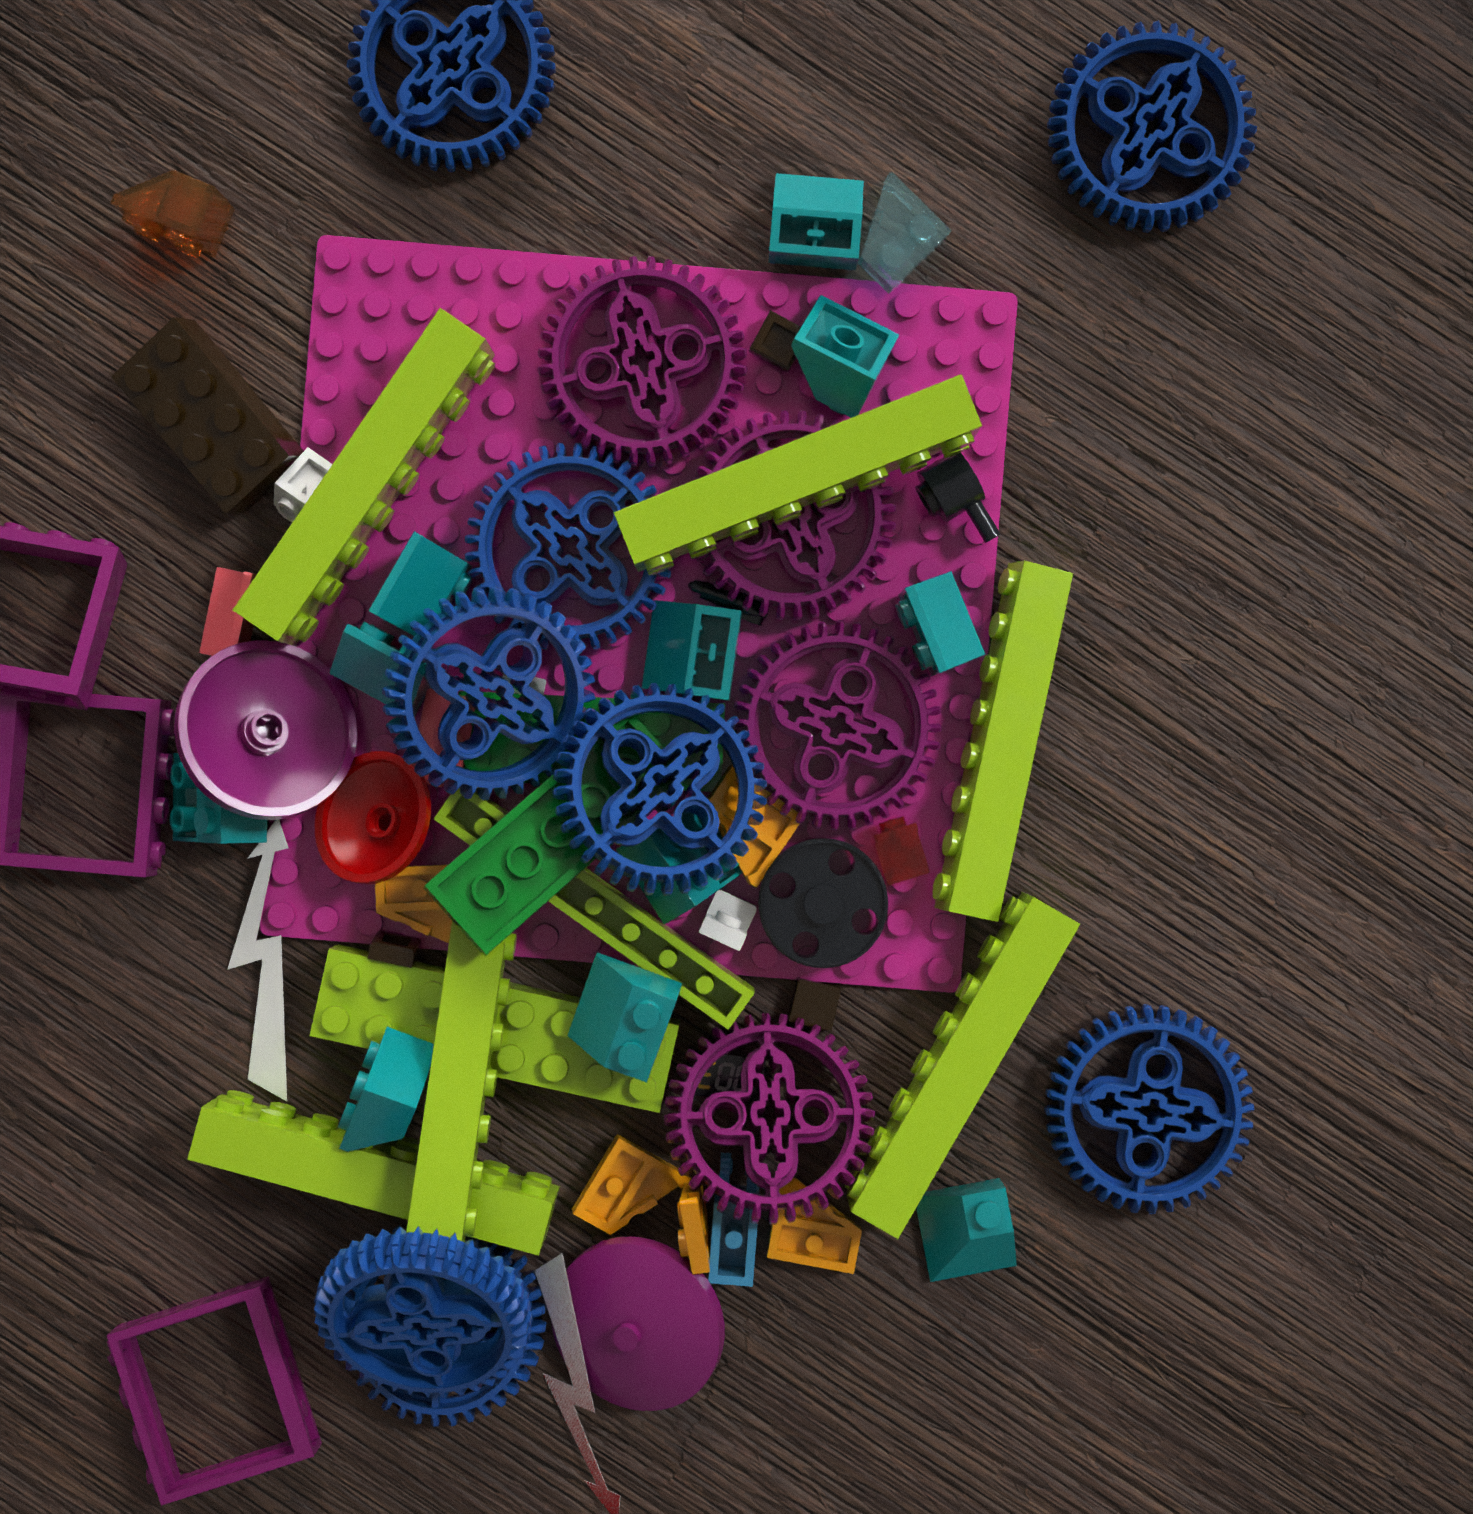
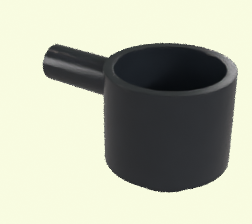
(952, 488)

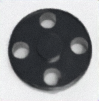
(823, 903)

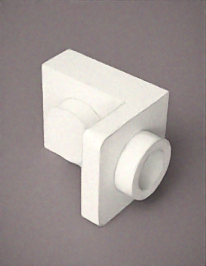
(299, 483)
(728, 919)

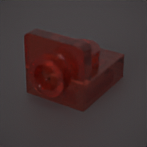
(900, 850)

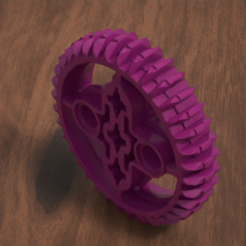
(670, 336)
(829, 517)
(893, 733)
(801, 1134)

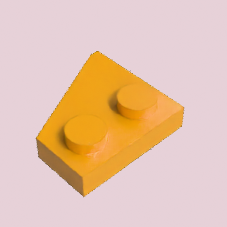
(772, 832)
(407, 902)
(625, 1185)
(694, 1237)
(820, 1241)

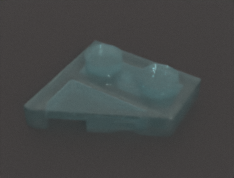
(899, 235)

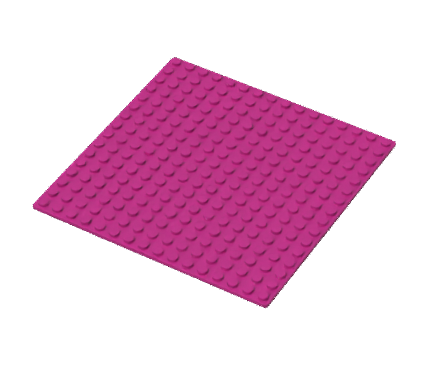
(364, 321)

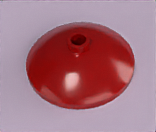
(355, 819)

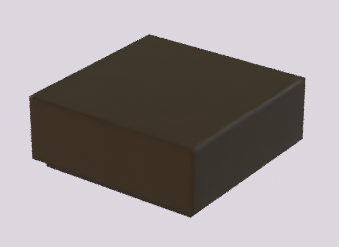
(775, 341)
(394, 948)
(814, 1003)

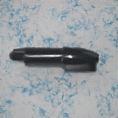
(719, 597)

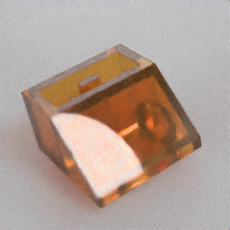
(179, 210)

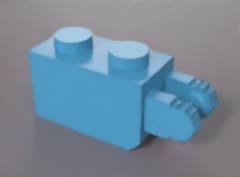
(732, 1239)

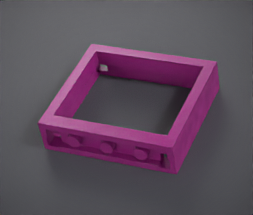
(75, 689)
(152, 806)
(149, 1428)

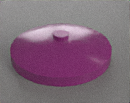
(265, 730)
(644, 1323)

